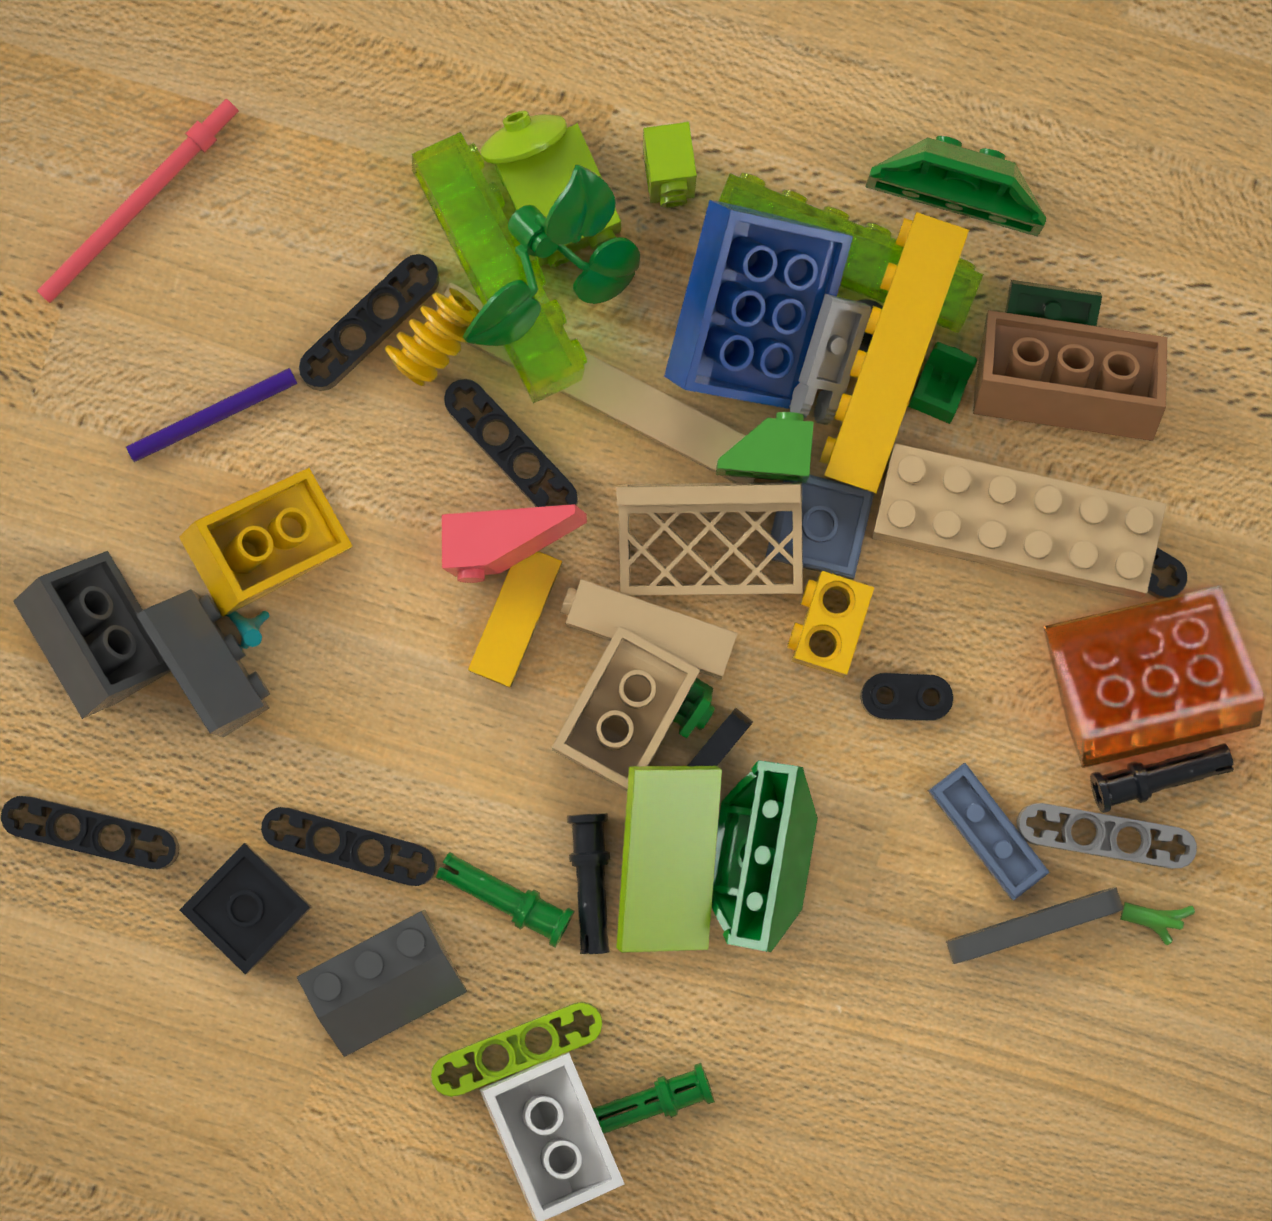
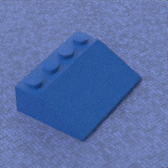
(753, 303)

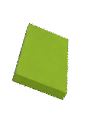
(668, 858)

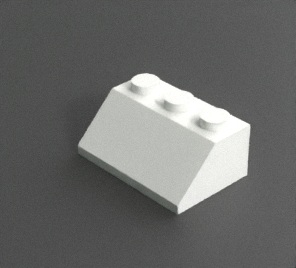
(551, 1137)

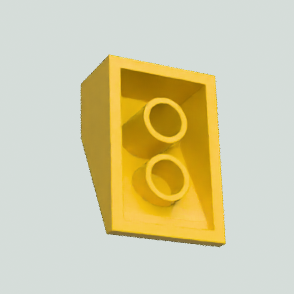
(264, 541)

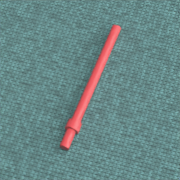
(199, 138)

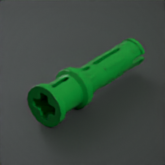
(525, 908)
(668, 1103)

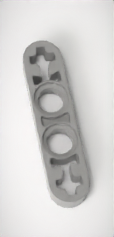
(1106, 833)

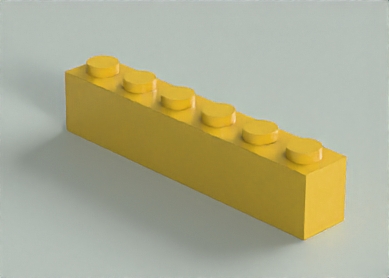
(895, 352)

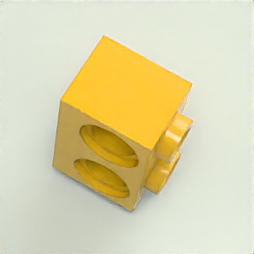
(841, 627)

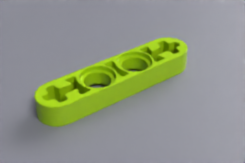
(519, 1055)

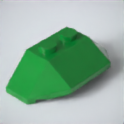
(961, 182)
(763, 855)

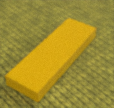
(514, 618)

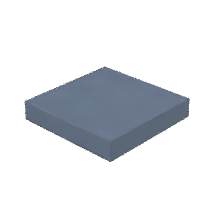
(831, 526)

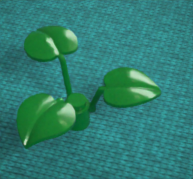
(579, 211)

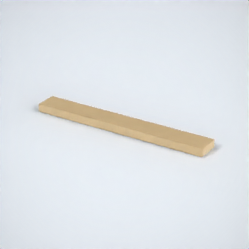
(641, 408)

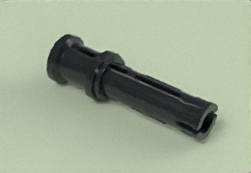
(1141, 780)
(589, 859)

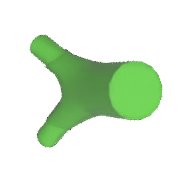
(1156, 919)

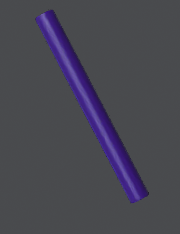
(211, 415)

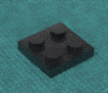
(245, 908)

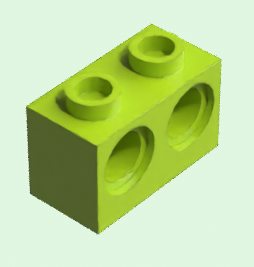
(669, 164)

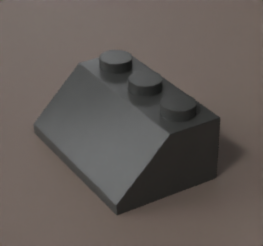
(91, 633)
(205, 661)
(382, 983)

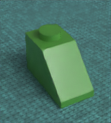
(772, 451)

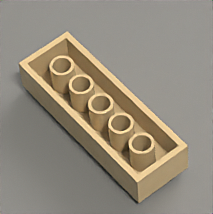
(1019, 521)

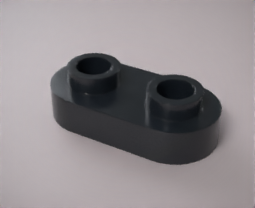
(907, 697)

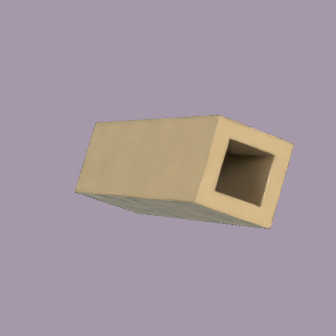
(602, 610)

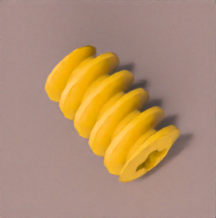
(435, 338)

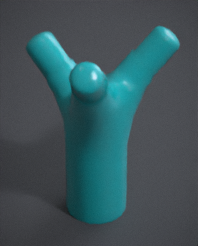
(249, 628)

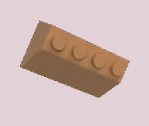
(1071, 375)

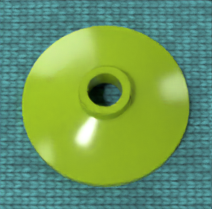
(523, 137)

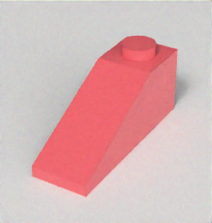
(498, 539)

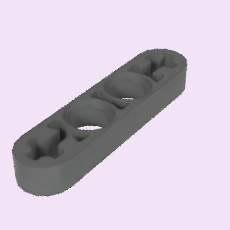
(1034, 925)

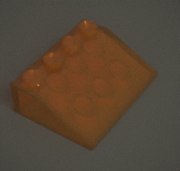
(1153, 676)

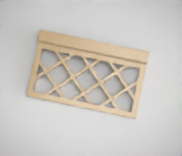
(702, 498)

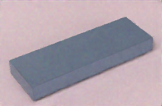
(988, 831)

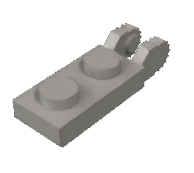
(830, 357)

